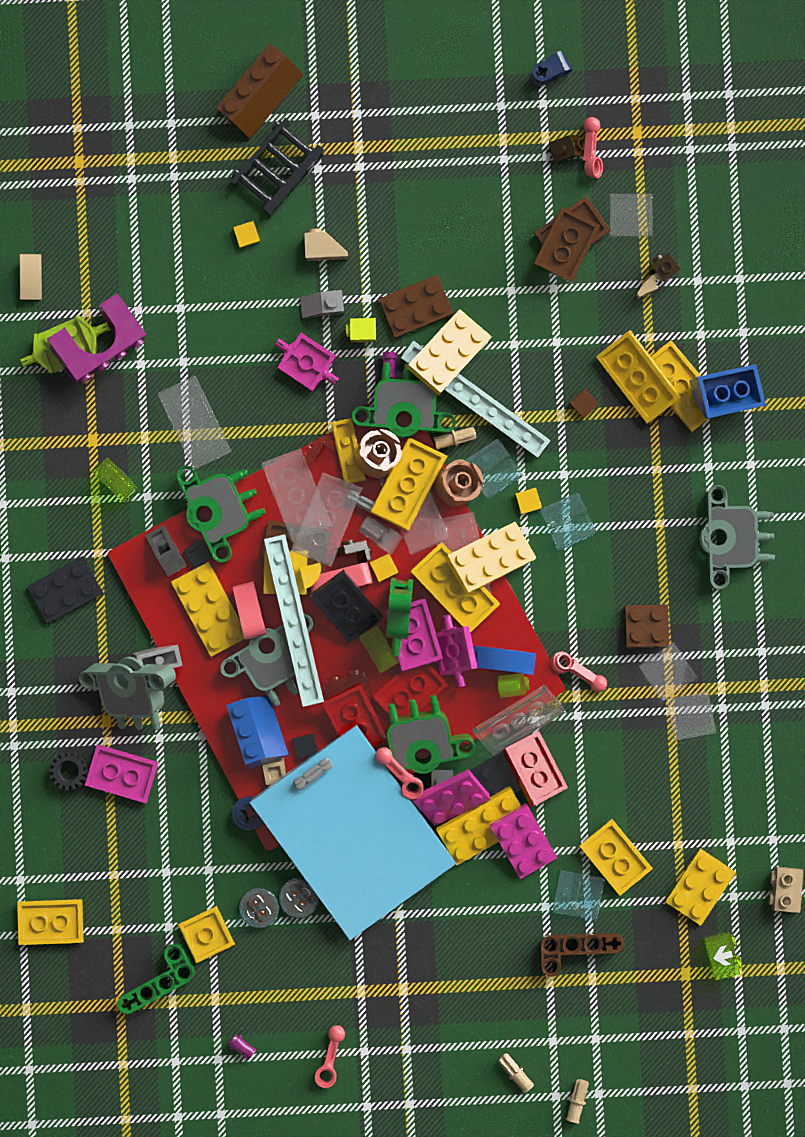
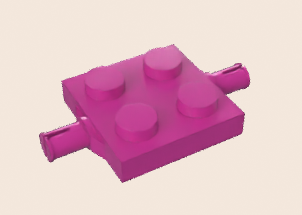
(306, 361)
(456, 651)

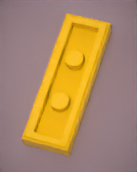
(346, 447)

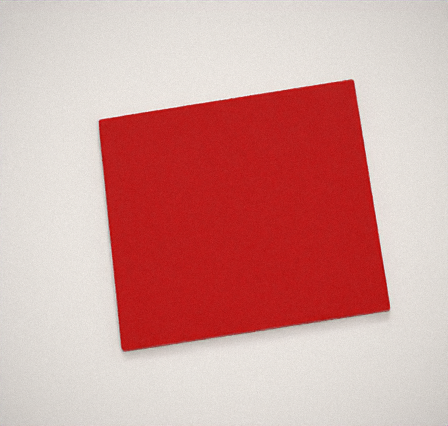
(210, 691)

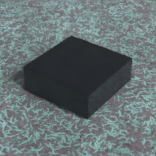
(198, 554)
(305, 745)

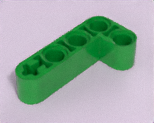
(154, 983)

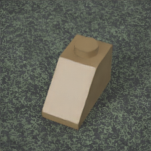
(322, 246)

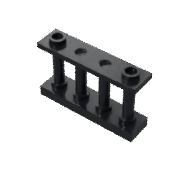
(285, 186)

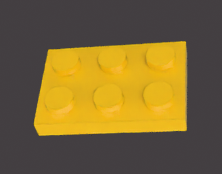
(615, 857)
(700, 886)
(50, 922)

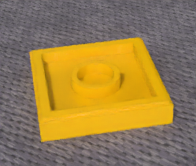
(297, 562)
(206, 934)

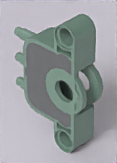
(741, 537)
(267, 669)
(129, 692)

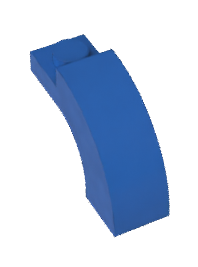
(505, 660)

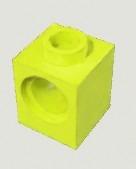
(361, 330)

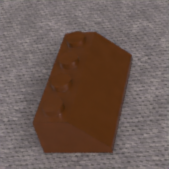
(259, 91)

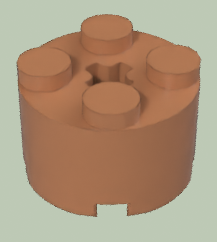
(372, 463)
(447, 483)

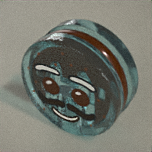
(298, 898)
(259, 907)

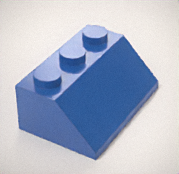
(728, 391)
(257, 731)

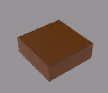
(584, 403)

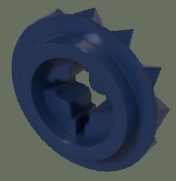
(240, 818)

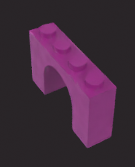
(81, 364)

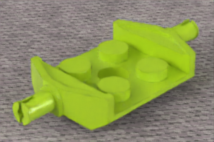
(80, 331)

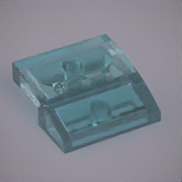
(496, 467)
(568, 521)
(578, 895)

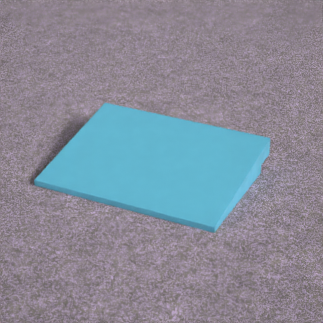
(353, 833)

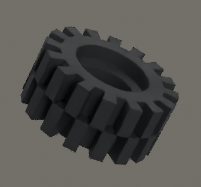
(59, 780)

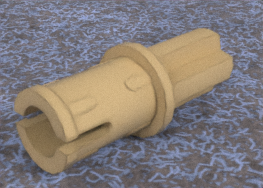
(455, 438)
(515, 1073)
(577, 1101)

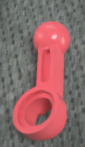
(593, 164)
(597, 682)
(384, 757)
(336, 1035)

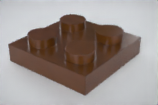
(647, 626)

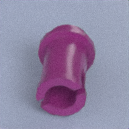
(390, 357)
(241, 1046)

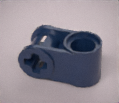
(553, 67)

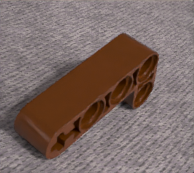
(581, 948)

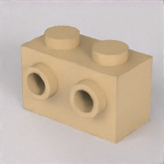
(786, 889)

